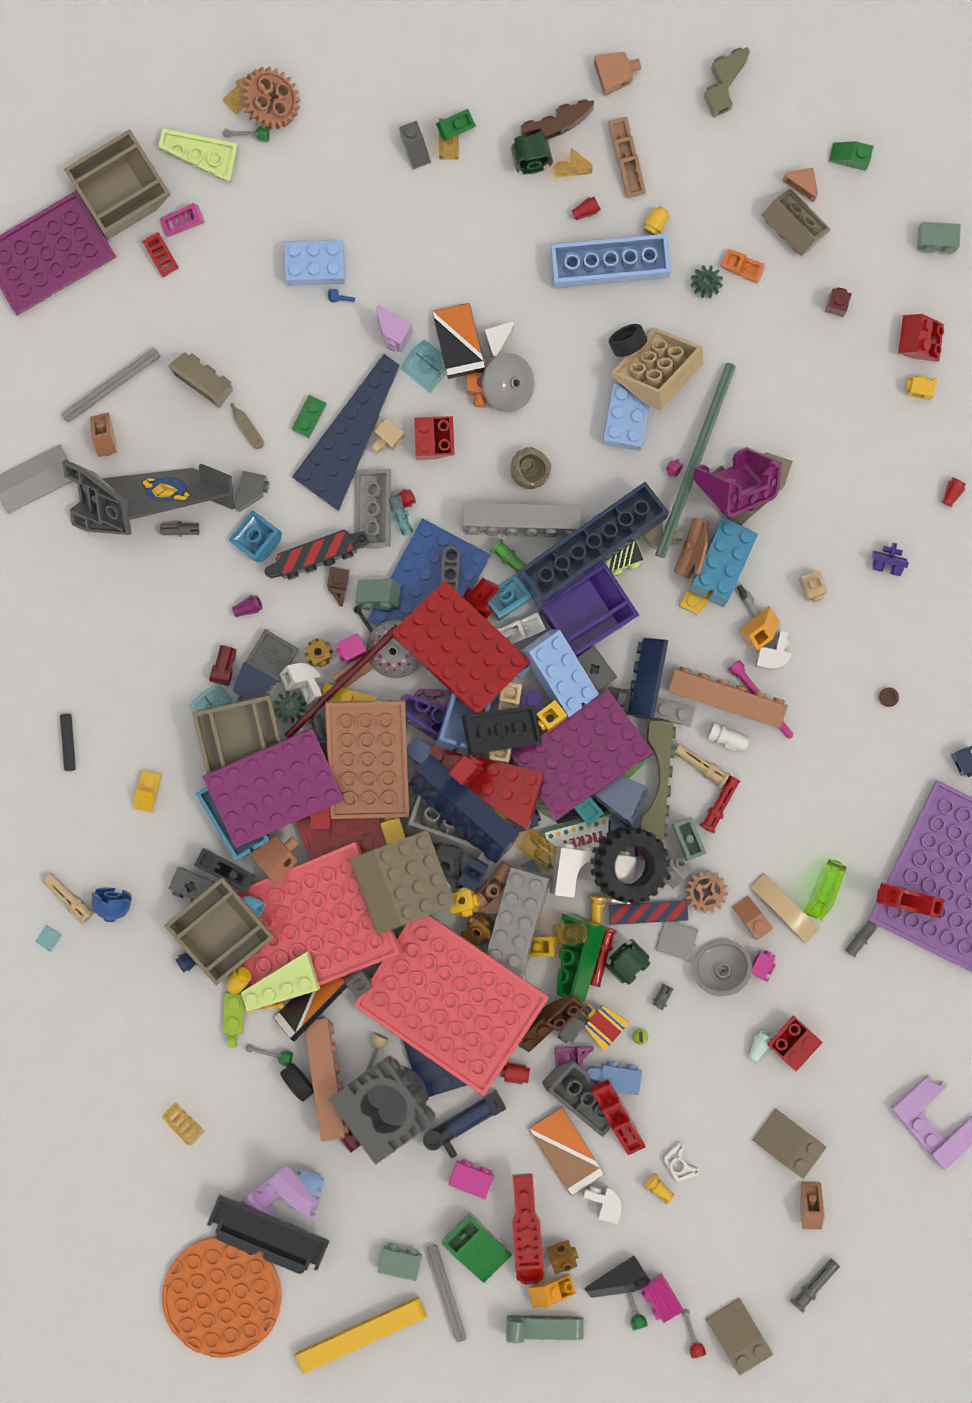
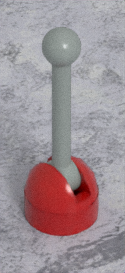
(696, 1349)

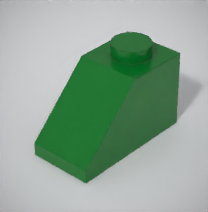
(851, 154)

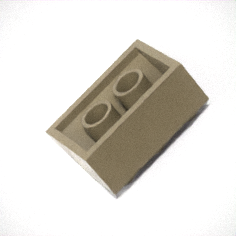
(795, 222)
(201, 378)

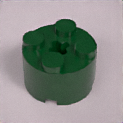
(531, 153)
(628, 962)

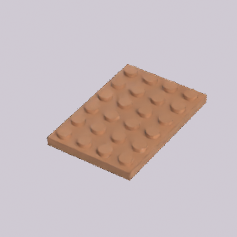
(369, 758)

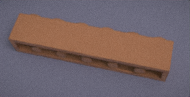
(728, 698)
(325, 1079)

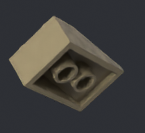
(789, 1143)
(739, 1336)

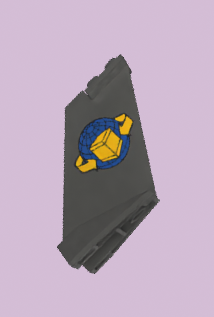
(112, 502)

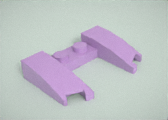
(908, 1110)
(289, 1187)

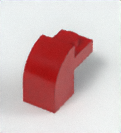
(481, 596)

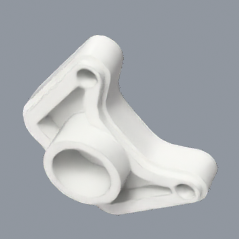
(677, 1164)

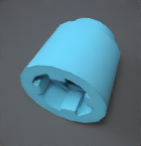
(255, 904)

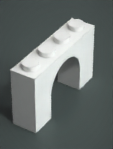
(570, 860)

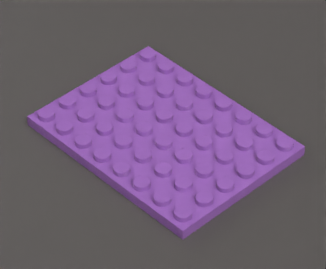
(939, 865)

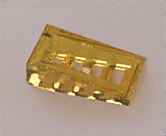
(178, 1128)

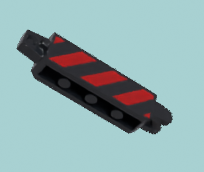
(316, 553)

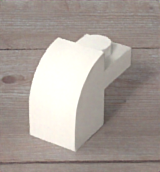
(774, 658)
(303, 677)
(610, 1203)

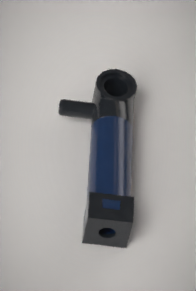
(464, 1121)

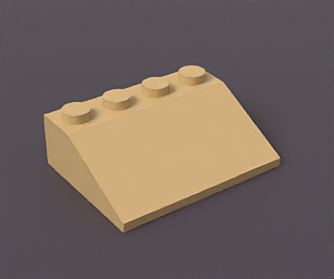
(659, 368)

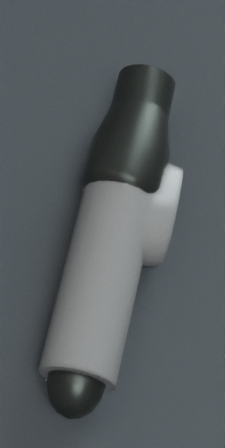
(748, 599)

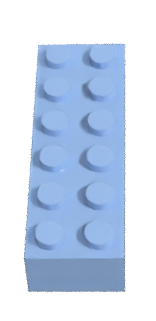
(610, 261)

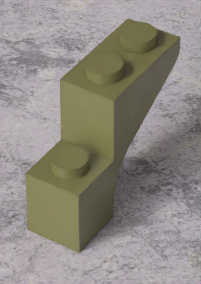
(724, 71)

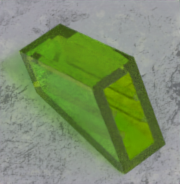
(825, 889)

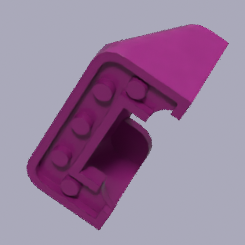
(745, 485)

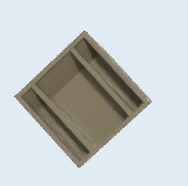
(118, 184)
(235, 730)
(402, 882)
(219, 930)

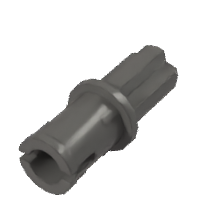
(180, 529)
(861, 938)

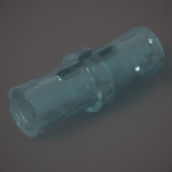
(401, 515)

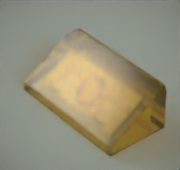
(448, 149)
(538, 849)

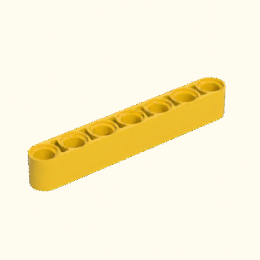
(360, 1335)

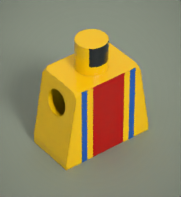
(603, 1024)

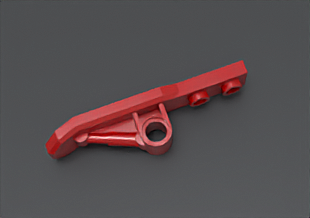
(526, 1232)

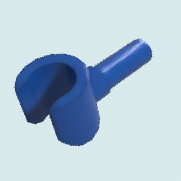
(334, 296)

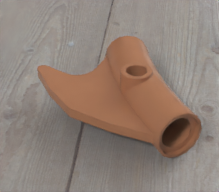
(693, 549)
(490, 901)

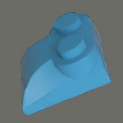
(256, 537)

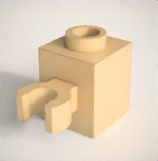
(388, 434)
(813, 586)

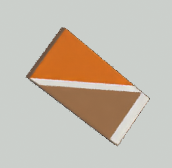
(566, 1151)

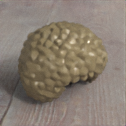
(530, 468)

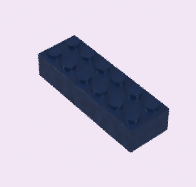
(463, 809)

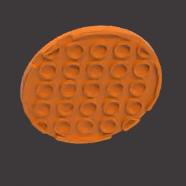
(221, 1298)

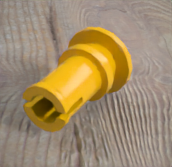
(597, 907)
(658, 1188)

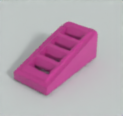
(184, 226)

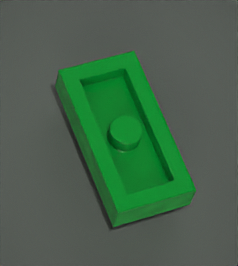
(455, 124)
(309, 416)

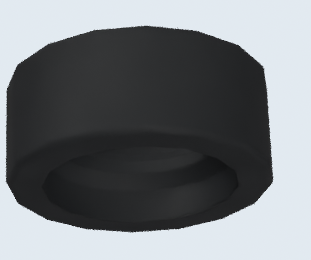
(627, 340)
(297, 1082)

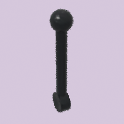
(357, 609)

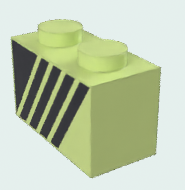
(627, 558)

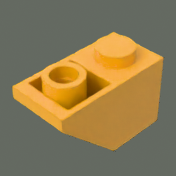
(760, 629)
(551, 1291)

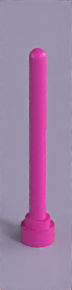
(738, 670)

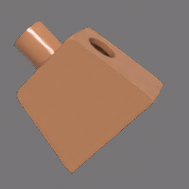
(615, 71)
(276, 858)

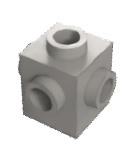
(677, 871)

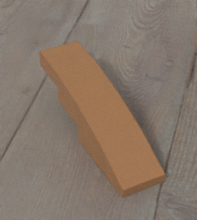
(626, 157)

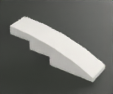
(524, 628)

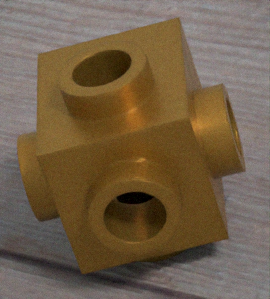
(318, 660)
(479, 929)
(562, 1257)

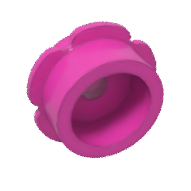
(674, 468)

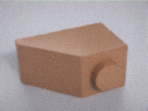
(103, 435)
(752, 918)
(811, 1205)

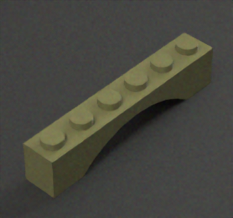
(659, 738)

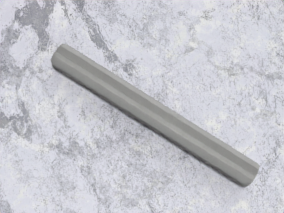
(446, 1293)

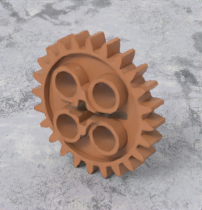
(254, 92)

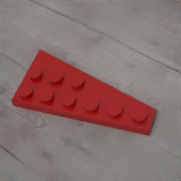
(501, 785)

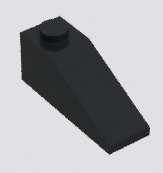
(221, 867)
(622, 1279)

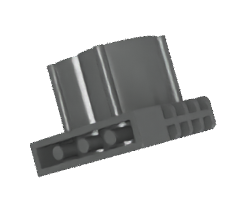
(364, 1119)

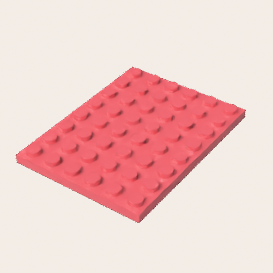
(319, 912)
(452, 1002)

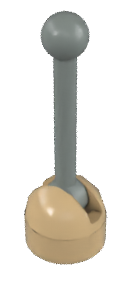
(379, 1041)

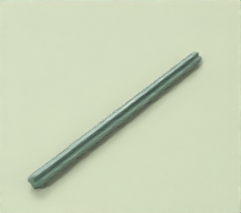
(695, 460)

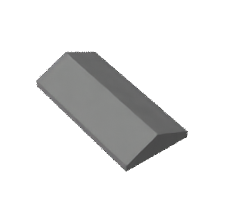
(33, 479)
(373, 507)

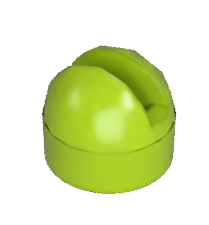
(635, 1036)

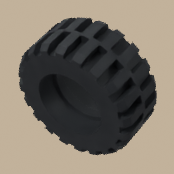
(653, 872)

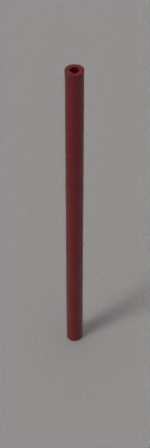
(340, 683)

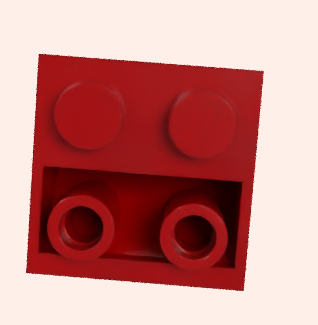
(921, 337)
(434, 437)
(794, 1043)

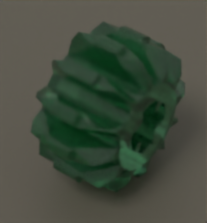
(702, 286)
(287, 700)

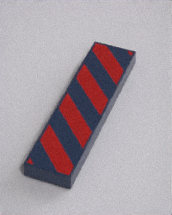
(648, 912)

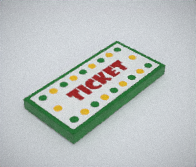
(578, 833)

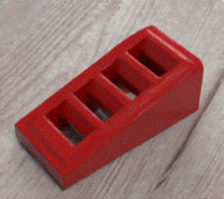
(152, 240)

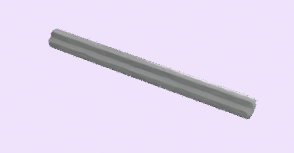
(110, 385)

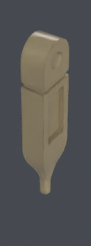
(248, 428)

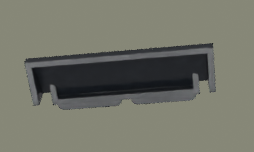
(258, 1231)

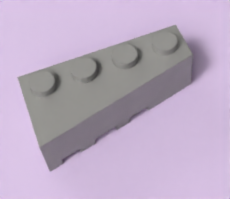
(440, 831)

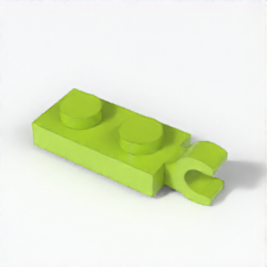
(233, 1017)

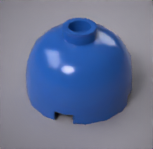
(111, 904)

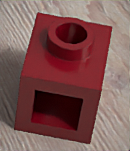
(838, 301)

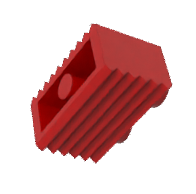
(467, 769)

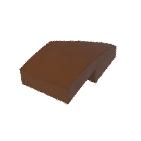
(338, 583)

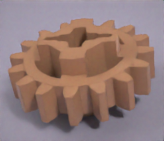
(698, 887)

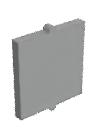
(677, 940)

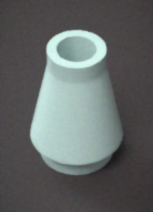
(759, 1045)

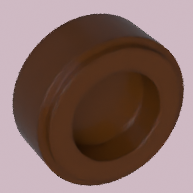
(888, 697)

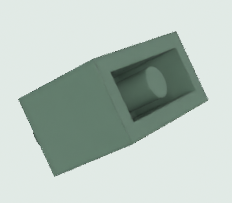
(938, 237)
(378, 594)
(689, 839)
(400, 1262)

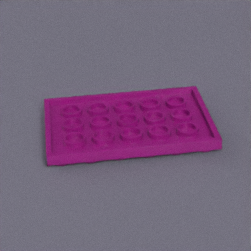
(50, 252)
(584, 754)
(273, 787)

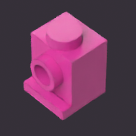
(763, 965)

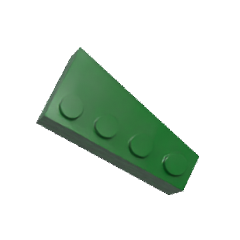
(579, 959)

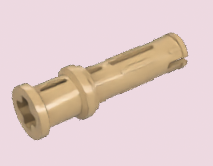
(709, 770)
(74, 904)

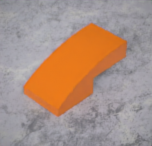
(742, 266)

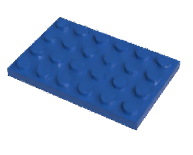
(421, 569)

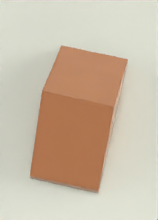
(803, 182)

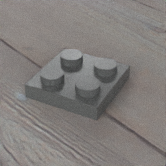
(272, 655)

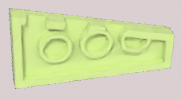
(203, 152)
(287, 982)

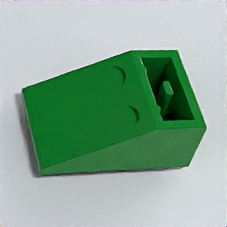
(476, 1248)

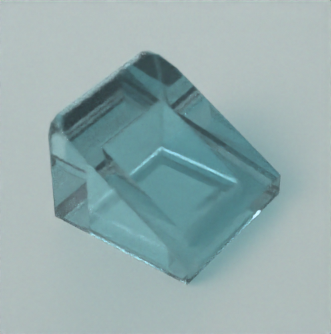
(48, 938)

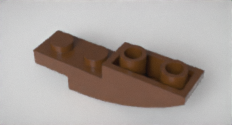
(566, 119)
(551, 1017)

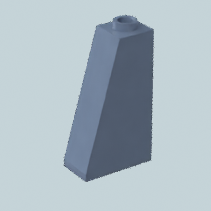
(623, 798)

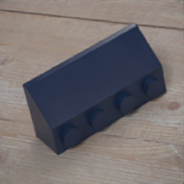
(648, 677)

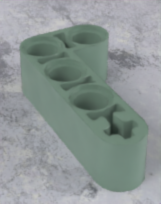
(543, 1327)

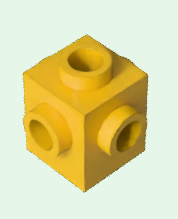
(465, 903)

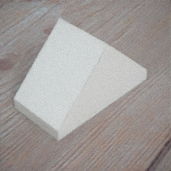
(497, 337)

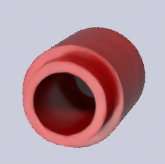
(515, 1073)

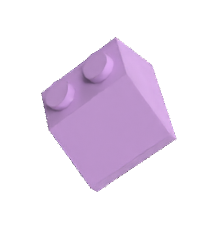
(394, 329)

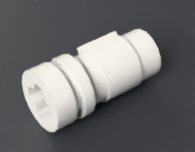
(731, 738)

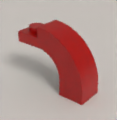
(910, 900)

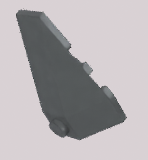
(572, 1088)

